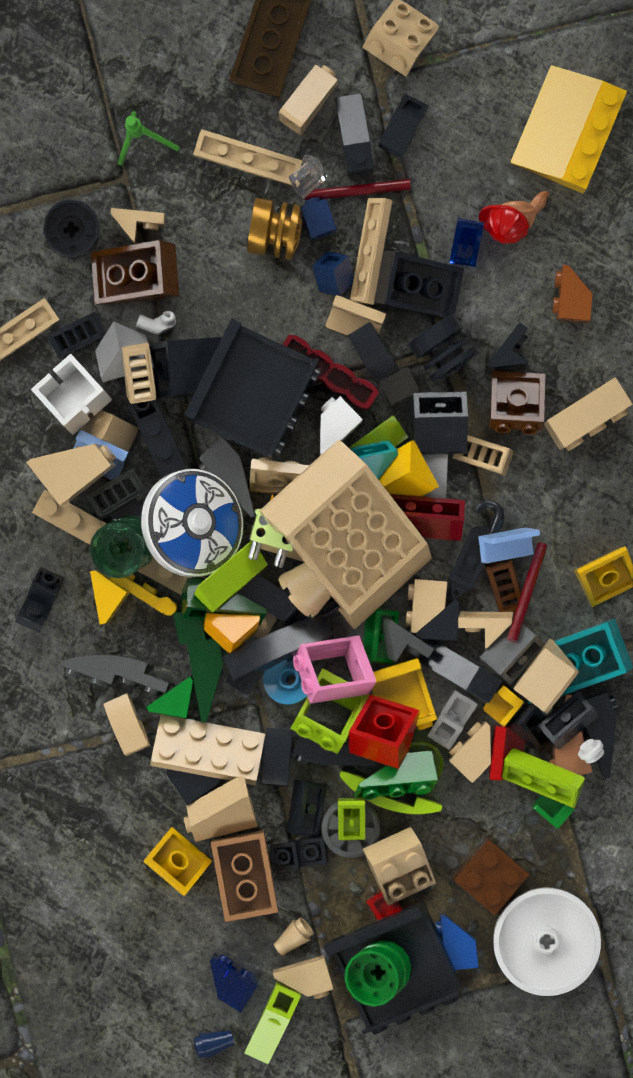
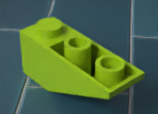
(273, 1022)

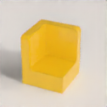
(503, 705)

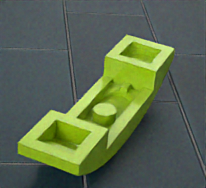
(420, 805)

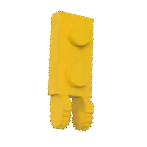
(147, 594)

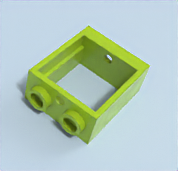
(316, 732)

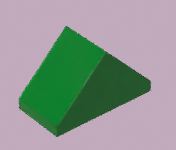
(176, 701)

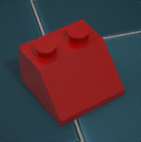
(383, 731)

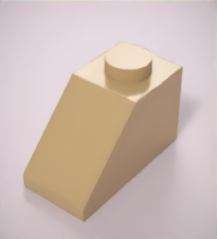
(307, 977)

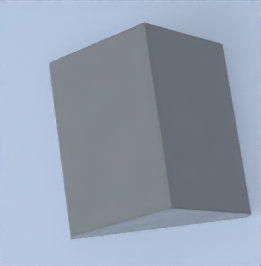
(110, 351)

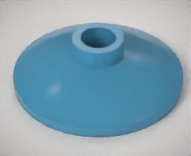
(277, 685)

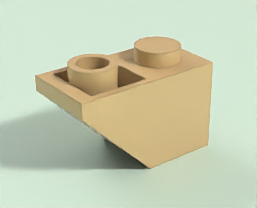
(427, 602)
(474, 754)

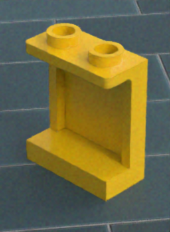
(406, 686)

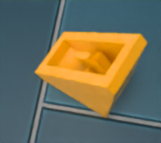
(231, 629)

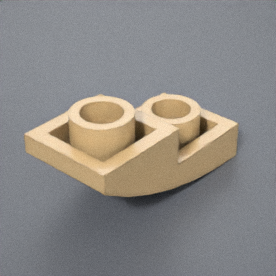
(126, 725)

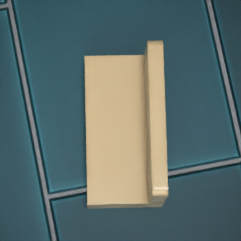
(349, 316)

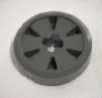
(349, 848)

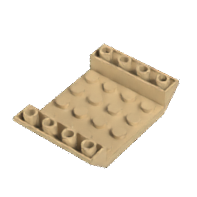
(348, 532)

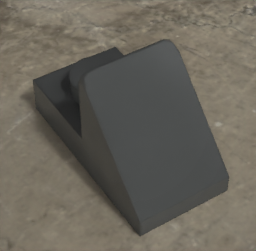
(397, 638)

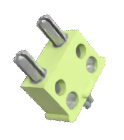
(269, 537)

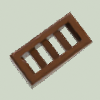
(497, 566)

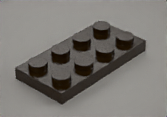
(269, 45)

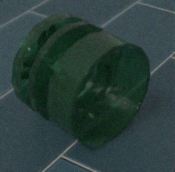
(110, 550)

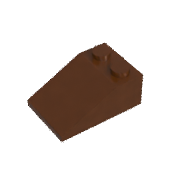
(135, 273)

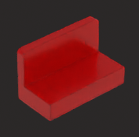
(503, 741)

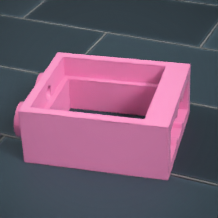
(356, 660)

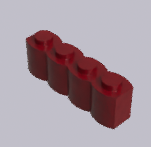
(336, 376)

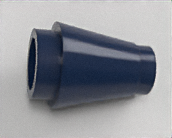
(212, 1043)

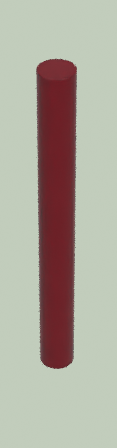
(361, 189)
(527, 592)

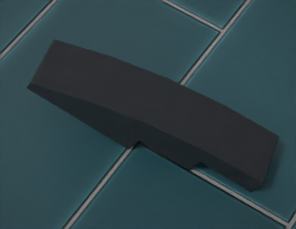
(276, 647)

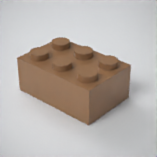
(244, 876)

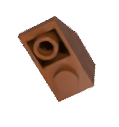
(573, 299)

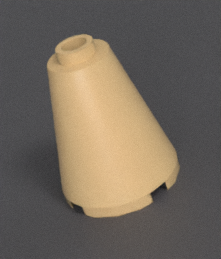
(305, 590)

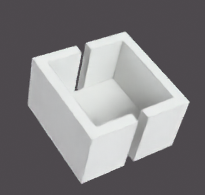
(74, 397)

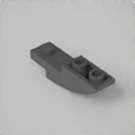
(105, 667)

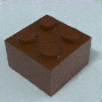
(490, 876)

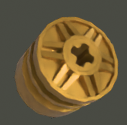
(274, 228)

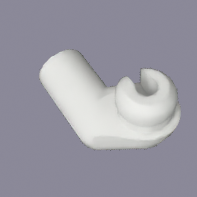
(158, 325)

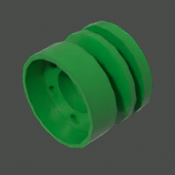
(368, 982)

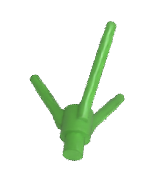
(136, 129)

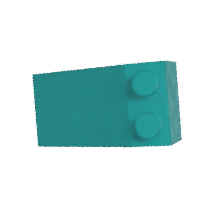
(596, 654)

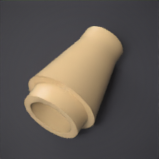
(294, 936)

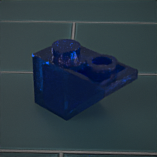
(231, 984)

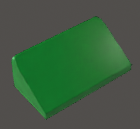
(373, 635)

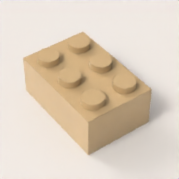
(588, 415)

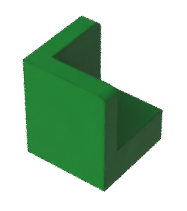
(552, 810)

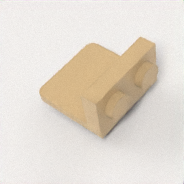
(400, 36)

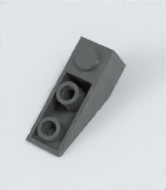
(227, 465)

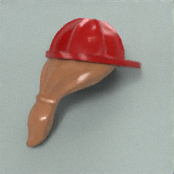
(512, 219)

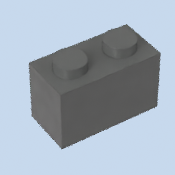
(511, 658)

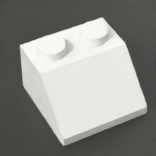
(336, 422)

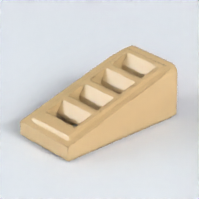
(139, 390)
(504, 462)

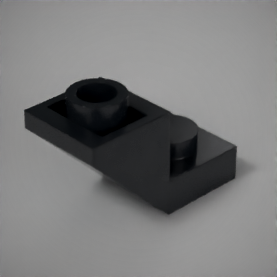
(403, 126)
(40, 599)

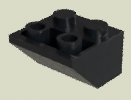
(440, 422)

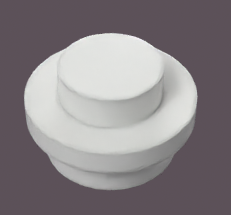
(591, 750)

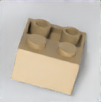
(399, 865)

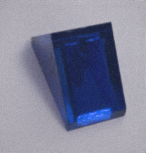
(466, 242)

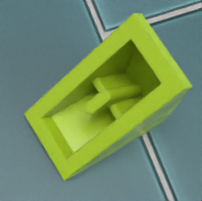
(351, 819)

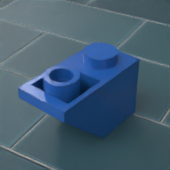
(458, 943)

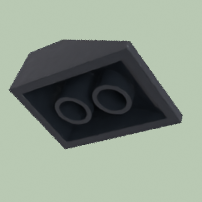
(418, 284)

